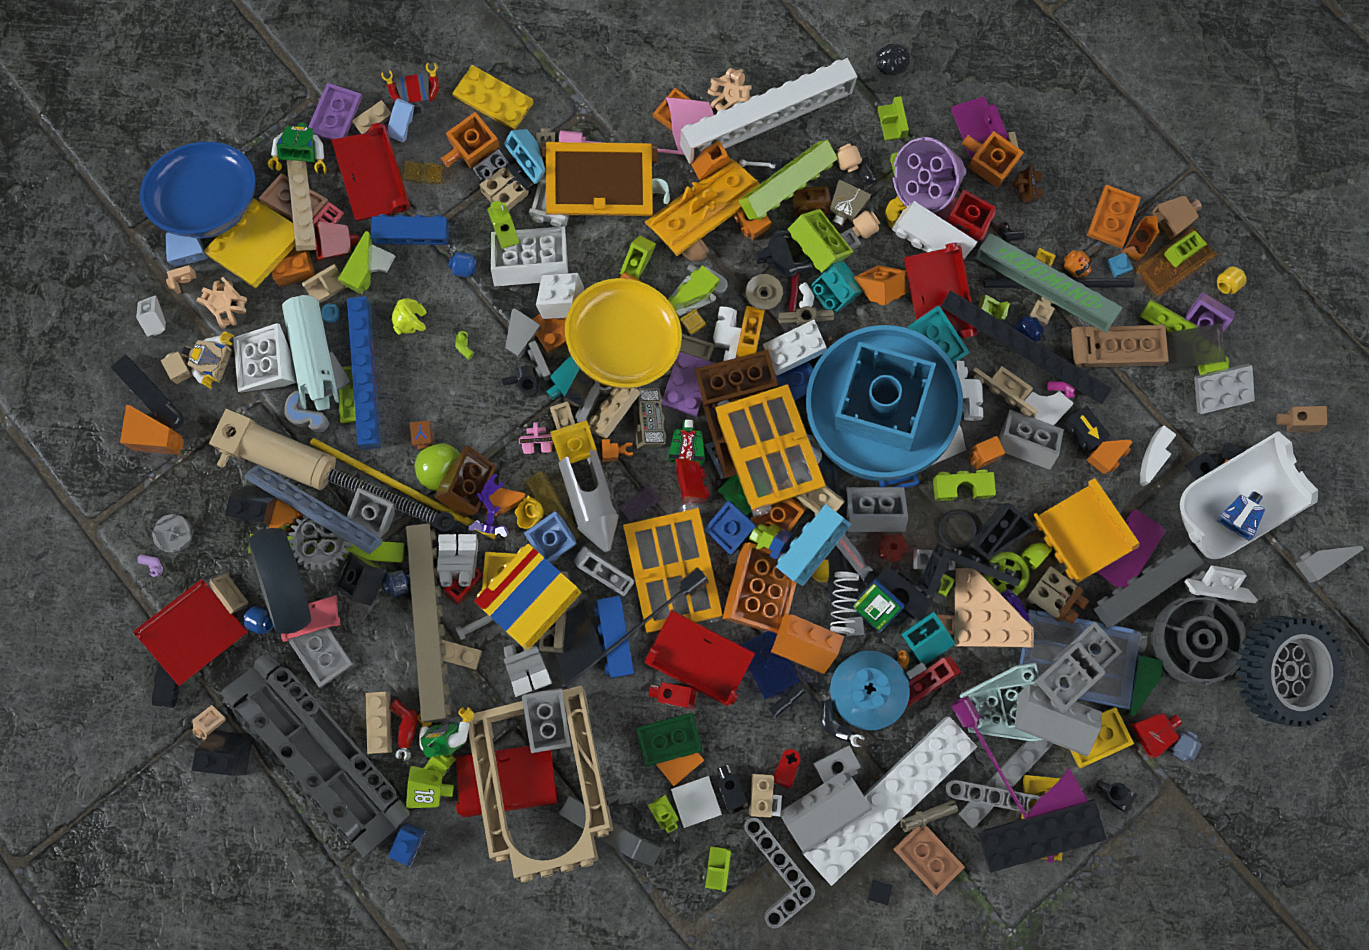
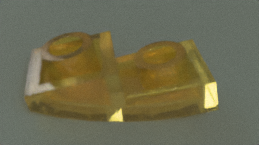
(422, 173)

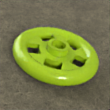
(1019, 564)

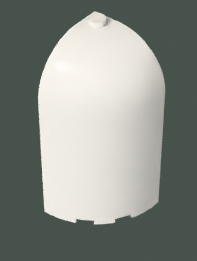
(1262, 469)

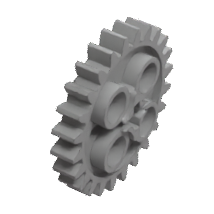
(319, 557)

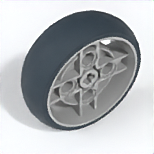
(280, 580)

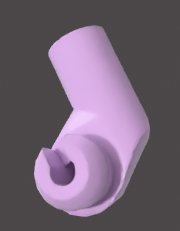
(153, 563)

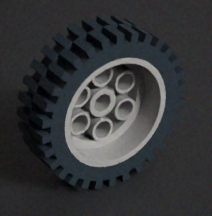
(1290, 671)

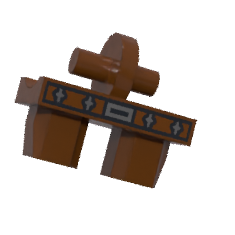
(1027, 185)

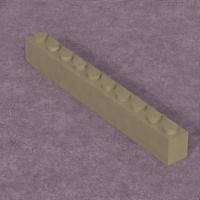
(427, 624)

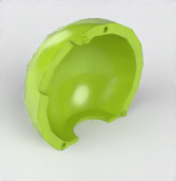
(434, 463)

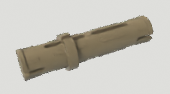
(921, 818)

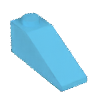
(526, 153)

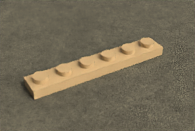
(301, 205)

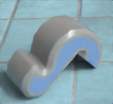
(304, 418)

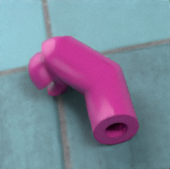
(1061, 386)

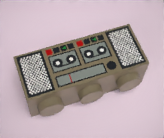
(649, 419)

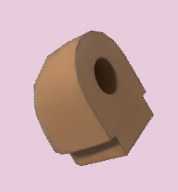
(696, 252)

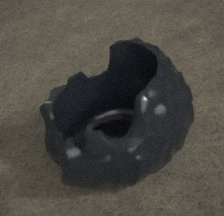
(892, 59)

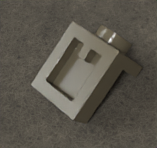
(545, 135)

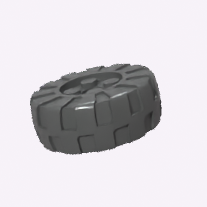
(1178, 644)

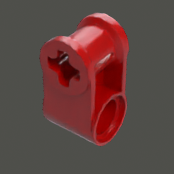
(786, 772)

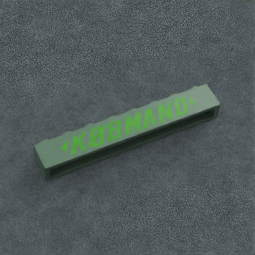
(1048, 283)

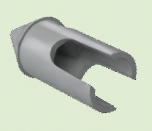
(593, 509)

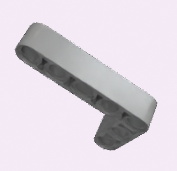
(782, 869)

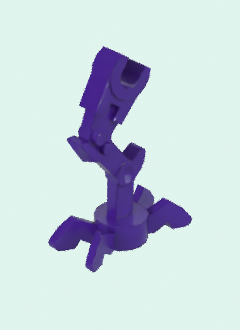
(488, 527)

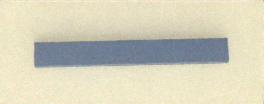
(314, 509)

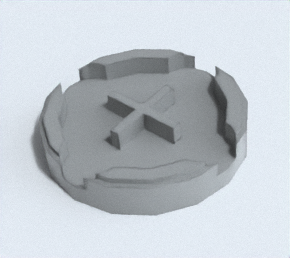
(172, 533)

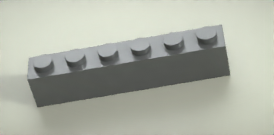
(1148, 586)

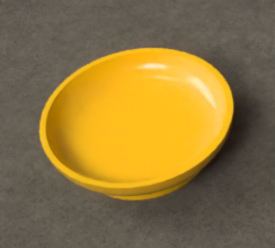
(623, 333)

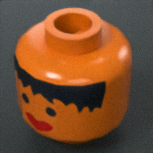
(1077, 263)

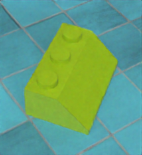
(819, 239)

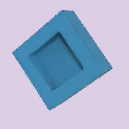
(1119, 265)

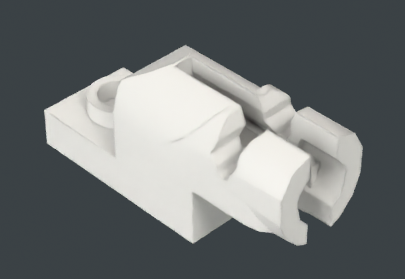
(726, 333)
(971, 394)

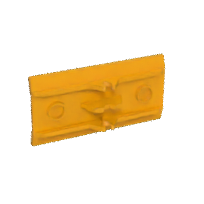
(702, 207)

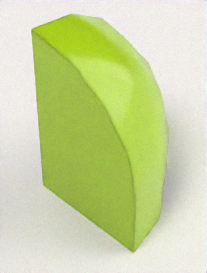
(1035, 554)

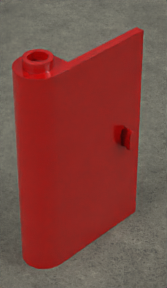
(376, 174)
(933, 276)
(704, 666)
(524, 781)

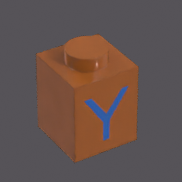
(421, 435)

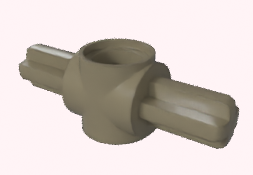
(795, 317)

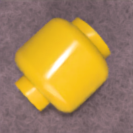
(1231, 280)

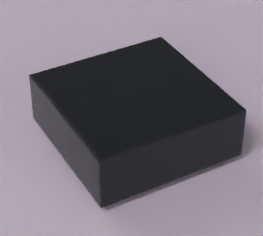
(880, 892)

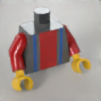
(415, 89)

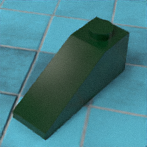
(1146, 677)

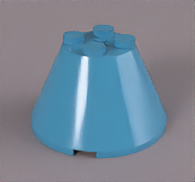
(851, 698)

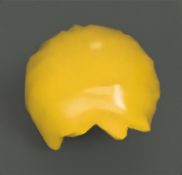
(529, 513)

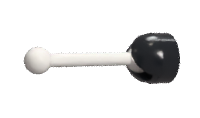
(775, 165)

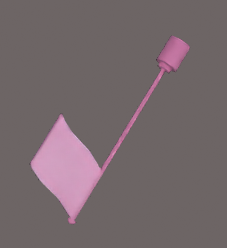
(682, 113)

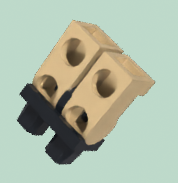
(507, 185)

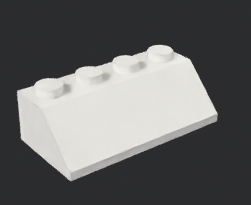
(929, 231)

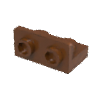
(811, 199)

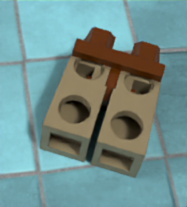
(1057, 595)

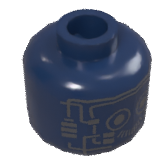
(397, 583)

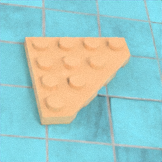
(985, 616)

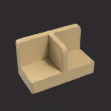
(324, 284)

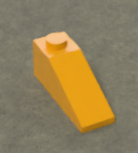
(750, 331)

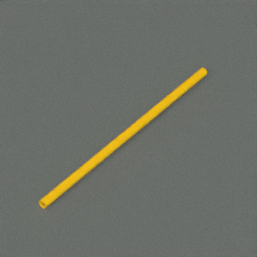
(393, 483)

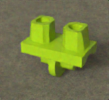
(664, 814)

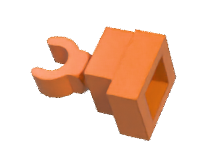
(611, 451)

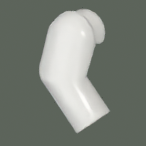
(808, 297)

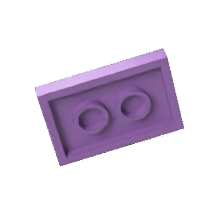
(335, 112)
(682, 388)

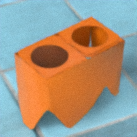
(1150, 225)

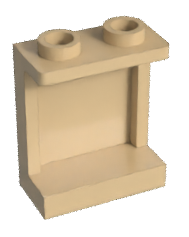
(761, 795)

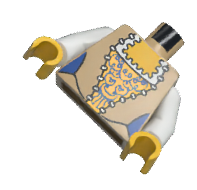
(209, 358)

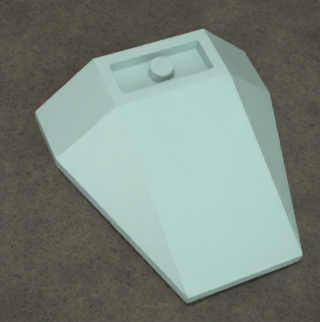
(997, 701)

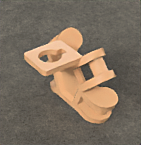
(733, 90)
(220, 302)

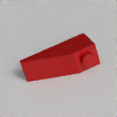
(932, 679)

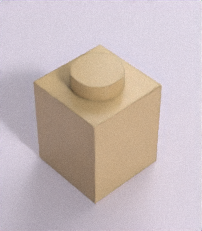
(176, 367)

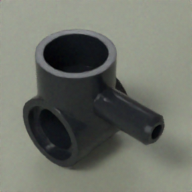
(524, 375)
(1119, 795)

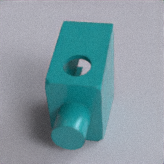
(563, 378)

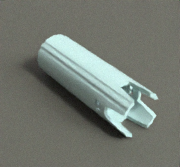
(309, 350)

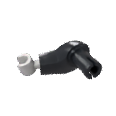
(833, 727)

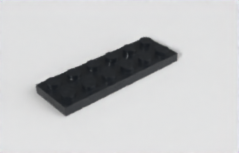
(1042, 835)

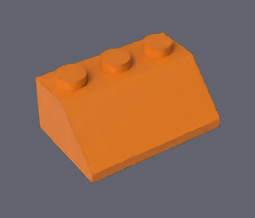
(807, 643)

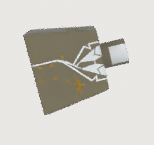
(847, 203)

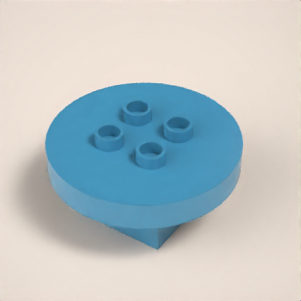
(884, 402)

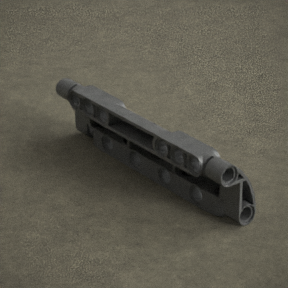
(317, 754)

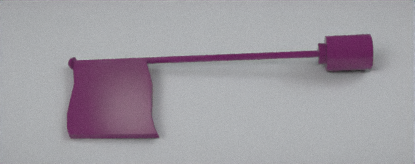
(1062, 794)

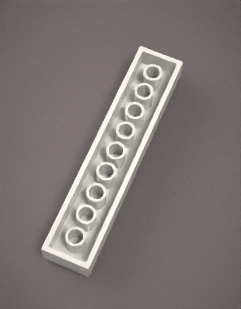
(769, 109)
(893, 798)

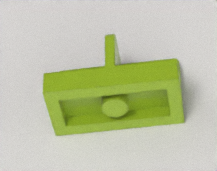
(893, 120)
(718, 868)

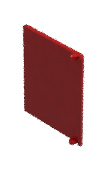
(190, 632)

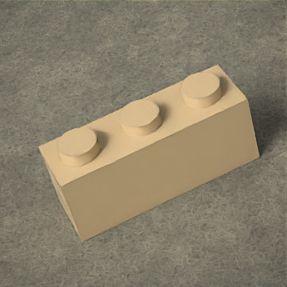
(378, 722)

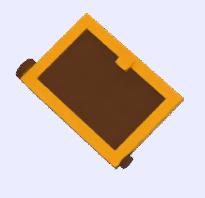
(599, 178)

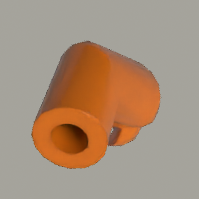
(903, 659)

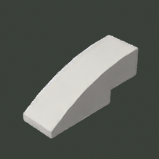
(1156, 454)

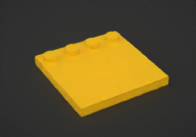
(254, 244)

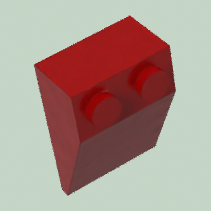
(690, 481)

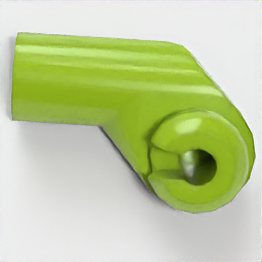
(461, 344)

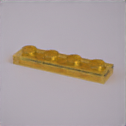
(550, 501)

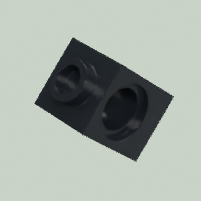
(1195, 464)

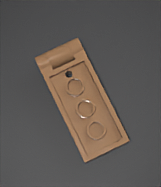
(1120, 346)

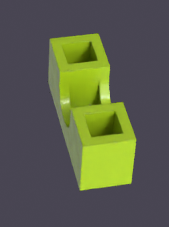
(981, 484)

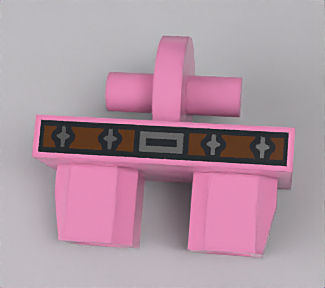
(528, 441)

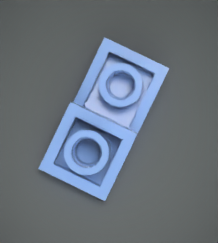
(400, 119)

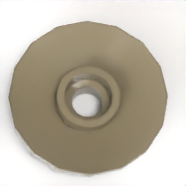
(764, 283)

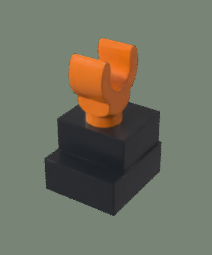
(1230, 451)

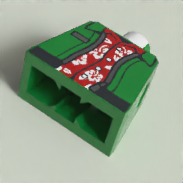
(687, 444)

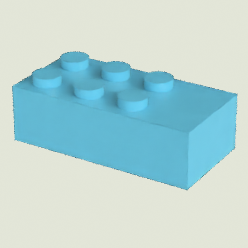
(813, 545)

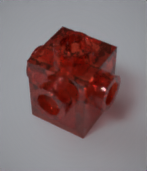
(899, 545)

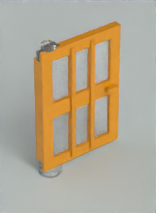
(769, 448)
(662, 555)

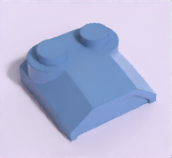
(551, 537)

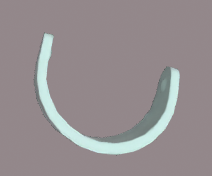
(661, 186)

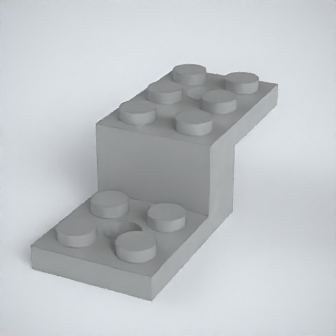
(1078, 666)

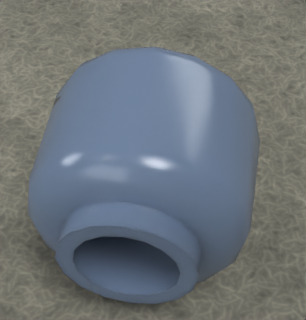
(1186, 746)

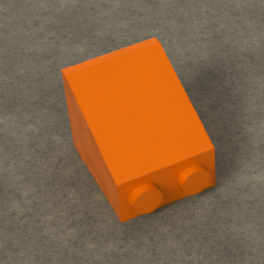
(148, 435)

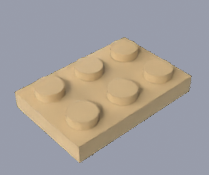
(612, 411)

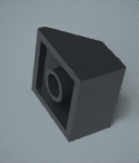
(360, 579)

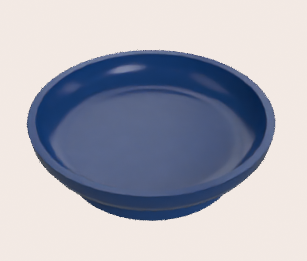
(198, 189)

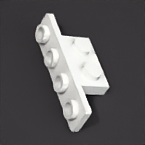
(1222, 583)

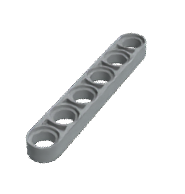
(985, 792)

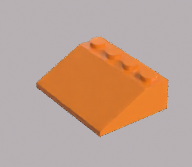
(758, 590)

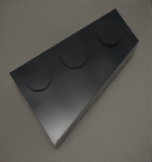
(1000, 531)

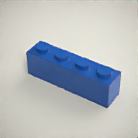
(410, 230)
(612, 629)

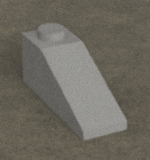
(1320, 563)
(603, 570)

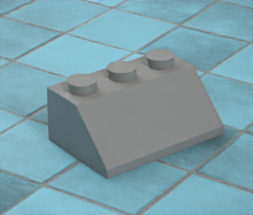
(1031, 439)
(876, 509)

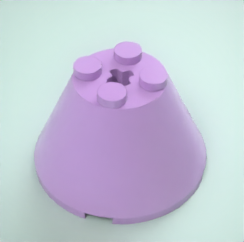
(927, 173)

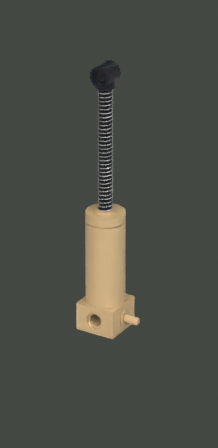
(246, 440)

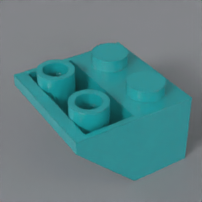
(836, 287)
(928, 638)

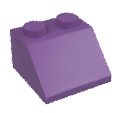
(1209, 311)

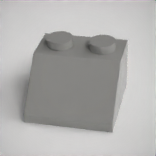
(371, 512)

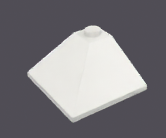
(263, 360)

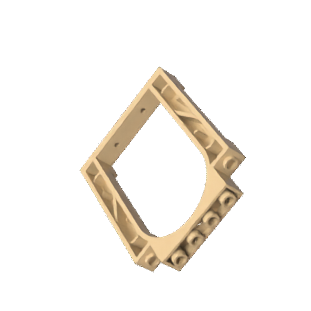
(498, 837)

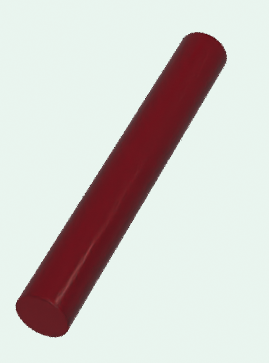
(794, 292)

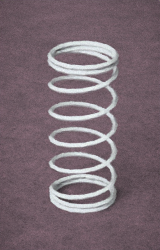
(845, 576)

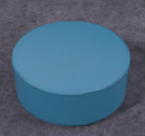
(330, 313)

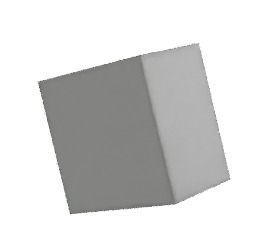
(857, 626)

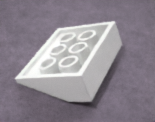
(538, 254)

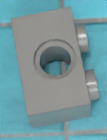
(844, 756)

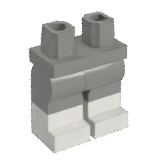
(457, 558)
(520, 664)

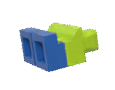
(773, 538)

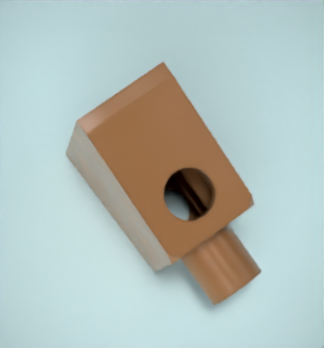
(1176, 215)
(1304, 419)

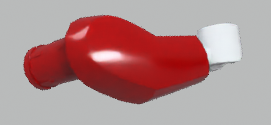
(407, 728)

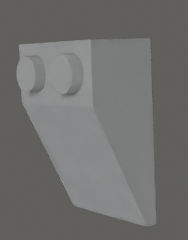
(546, 720)

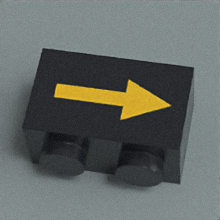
(1086, 429)

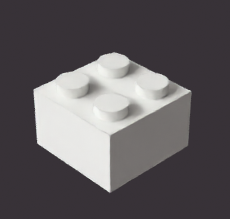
(557, 294)

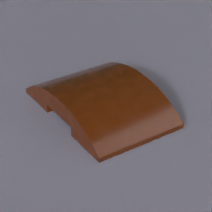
(731, 382)

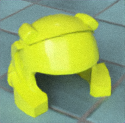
(405, 318)

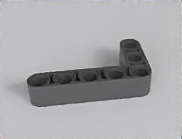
(620, 839)

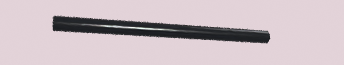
(1087, 282)

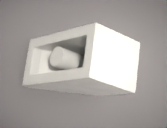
(151, 316)

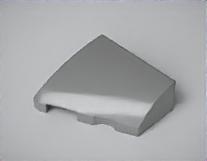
(520, 333)

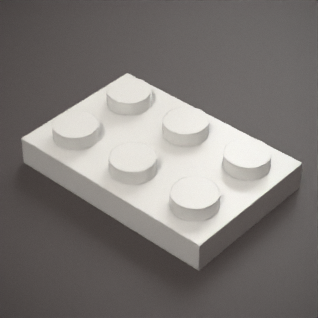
(795, 347)

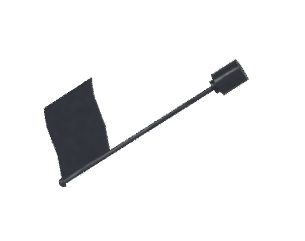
(582, 643)

